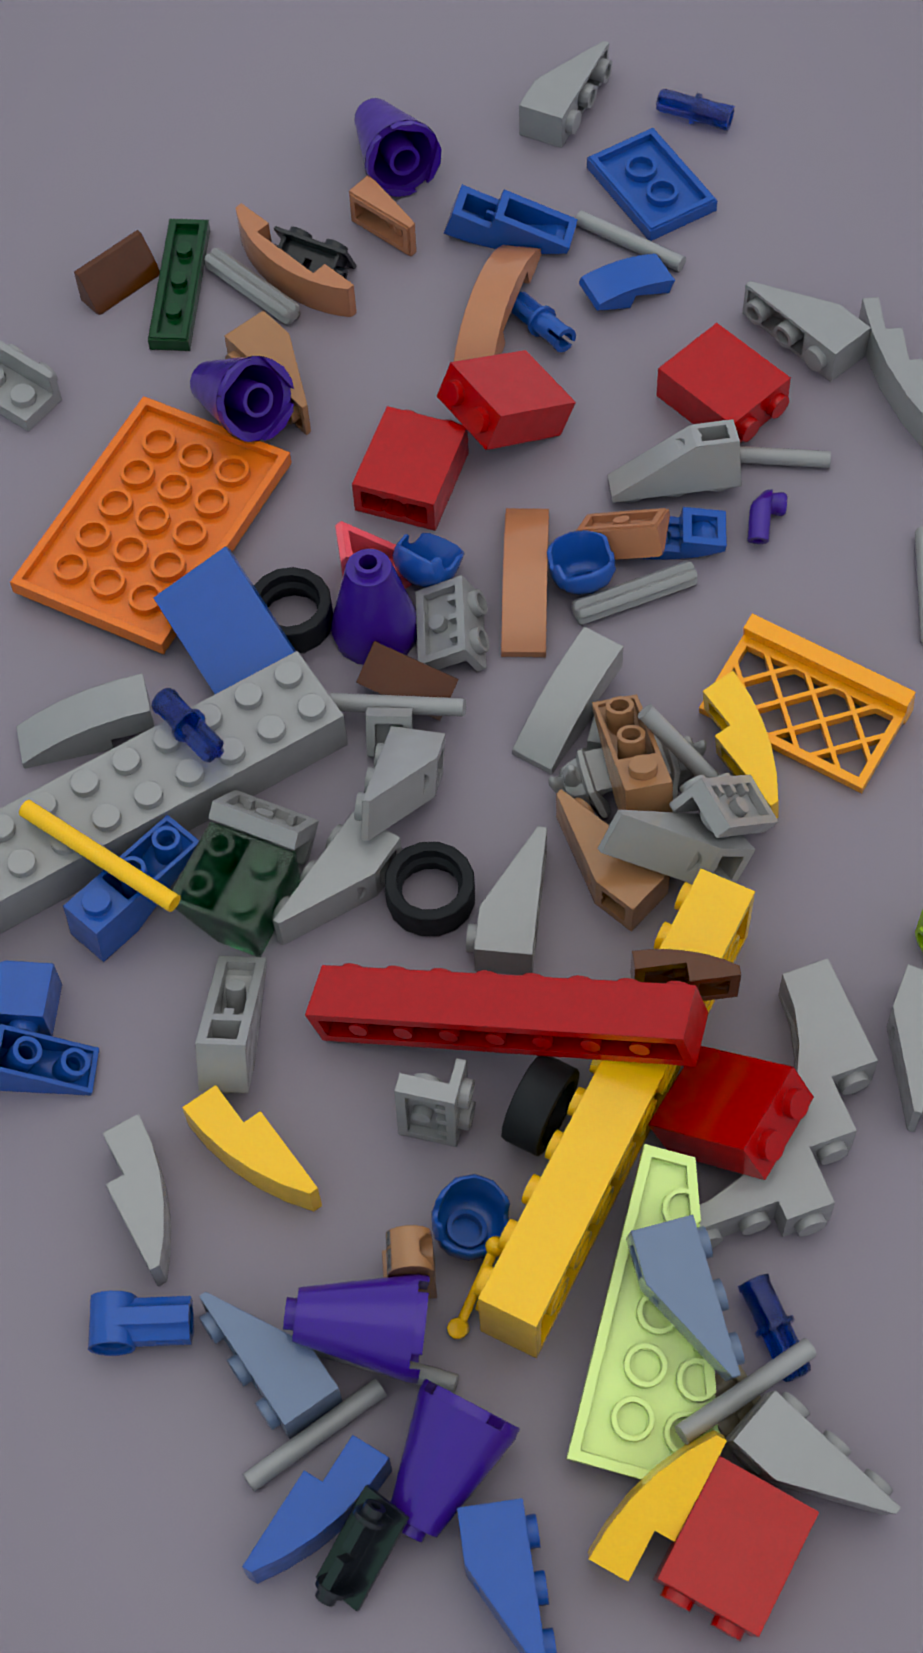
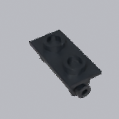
(303, 248)
(360, 1550)

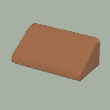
(631, 532)

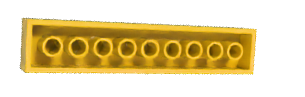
(598, 1148)

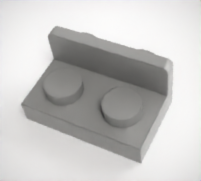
(26, 387)
(451, 624)
(726, 804)
(266, 822)
(434, 1108)

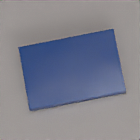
(651, 184)
(223, 621)

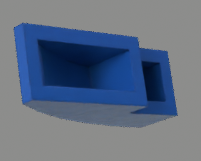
(509, 221)
(316, 1510)

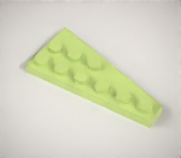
(641, 1366)

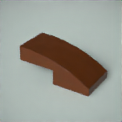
(401, 675)
(712, 975)

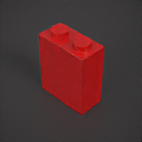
(723, 380)
(505, 399)
(410, 468)
(732, 1111)
(735, 1550)

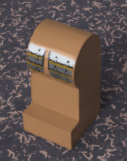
(410, 1252)

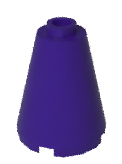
(396, 147)
(245, 395)
(372, 608)
(364, 1322)
(445, 1458)

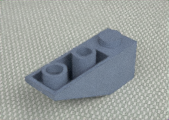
(678, 1281)
(286, 1374)

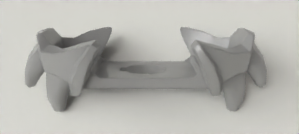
(589, 779)

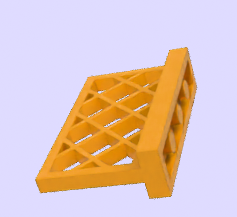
(833, 676)

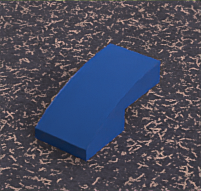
(619, 282)
(695, 534)

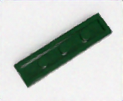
(179, 285)

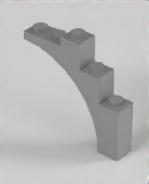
(830, 1058)

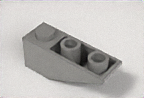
(560, 97)
(813, 329)
(687, 462)
(402, 778)
(674, 845)
(338, 881)
(906, 1043)
(795, 1455)

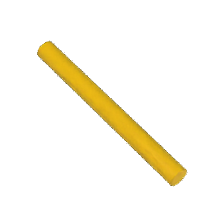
(99, 855)

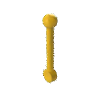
(459, 1326)

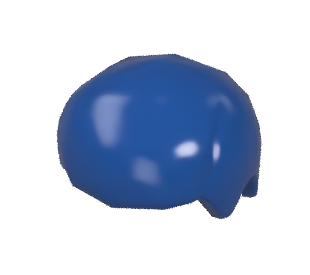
(427, 559)
(581, 562)
(468, 1215)

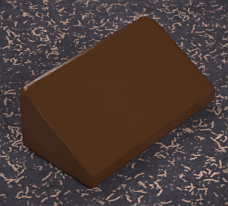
(116, 273)

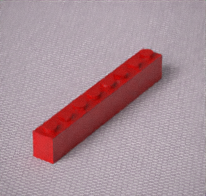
(510, 1013)

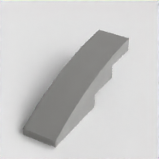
(896, 375)

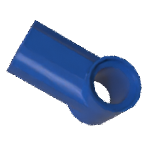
(124, 1322)

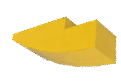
(743, 736)
(251, 1149)
(656, 1504)

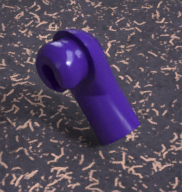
(760, 515)

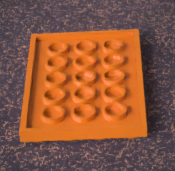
(145, 517)

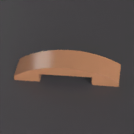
(320, 290)
(493, 301)
(525, 583)

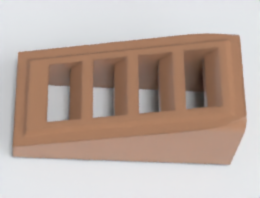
(382, 215)

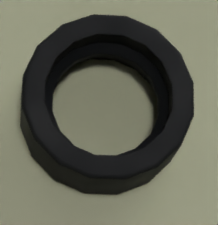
(302, 583)
(430, 856)
(540, 1104)

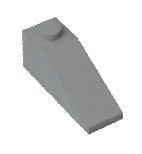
(510, 913)
(231, 1025)

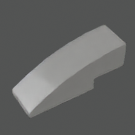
(567, 700)
(86, 722)
(141, 1194)

